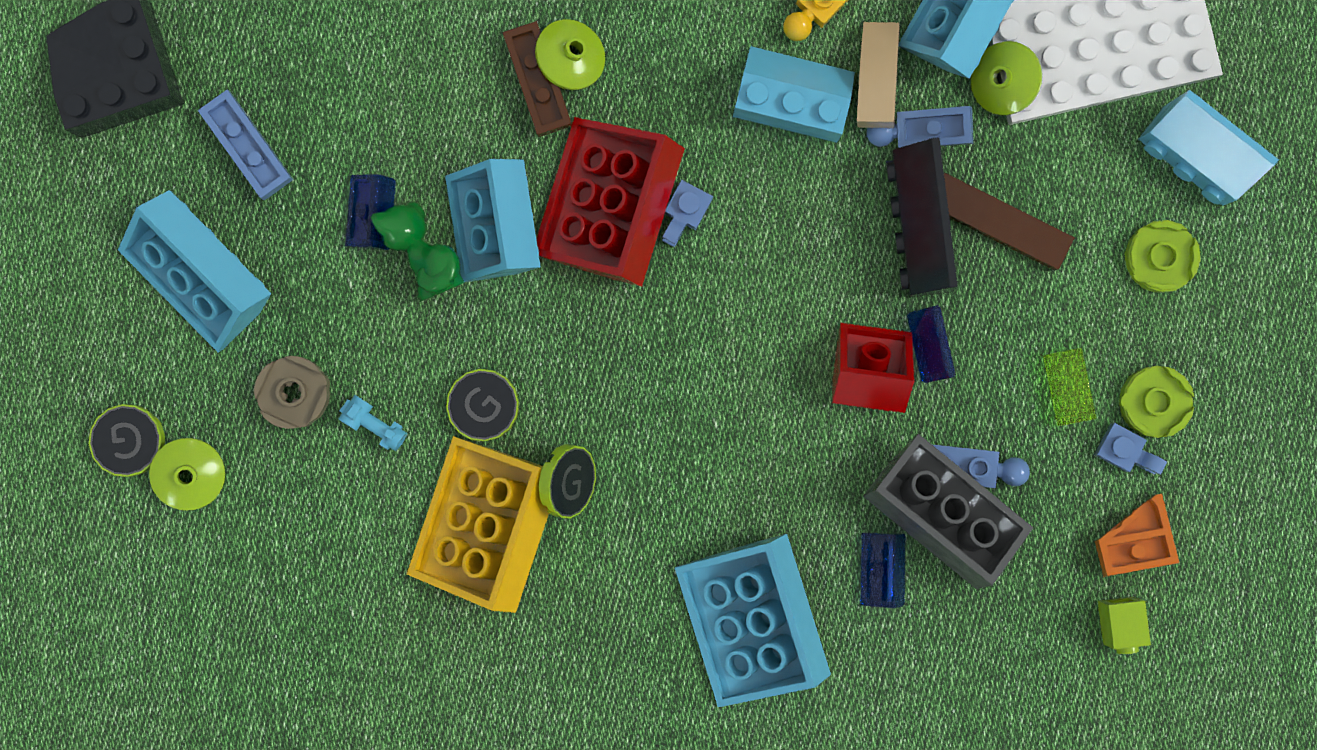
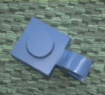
(686, 209)
(1124, 450)

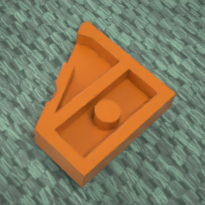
(1138, 541)

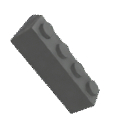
(948, 512)

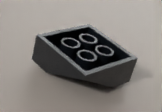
(111, 67)

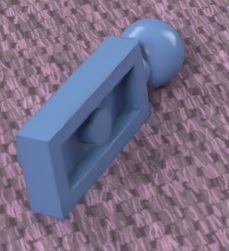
(950, 124)
(984, 466)

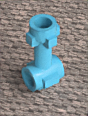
(357, 413)

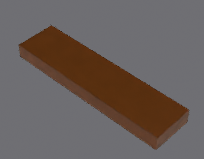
(1006, 224)

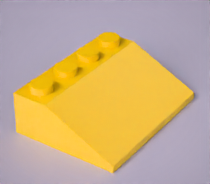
(481, 527)

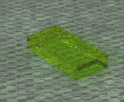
(1069, 386)

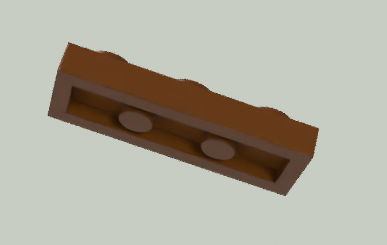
(542, 96)

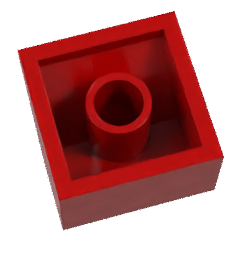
(873, 368)

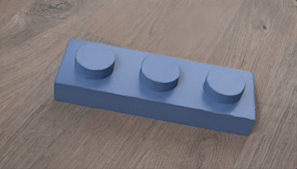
(245, 145)

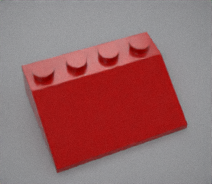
(609, 199)

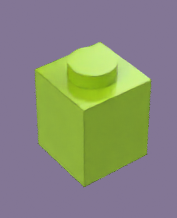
(1124, 624)

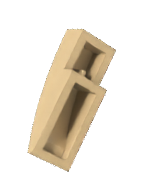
(878, 75)

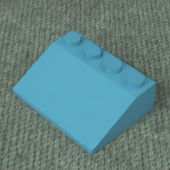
(753, 622)

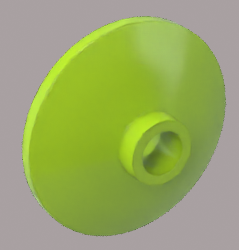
(563, 66)
(1021, 83)
(189, 455)

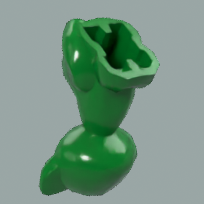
(434, 265)

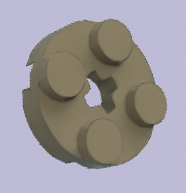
(273, 401)

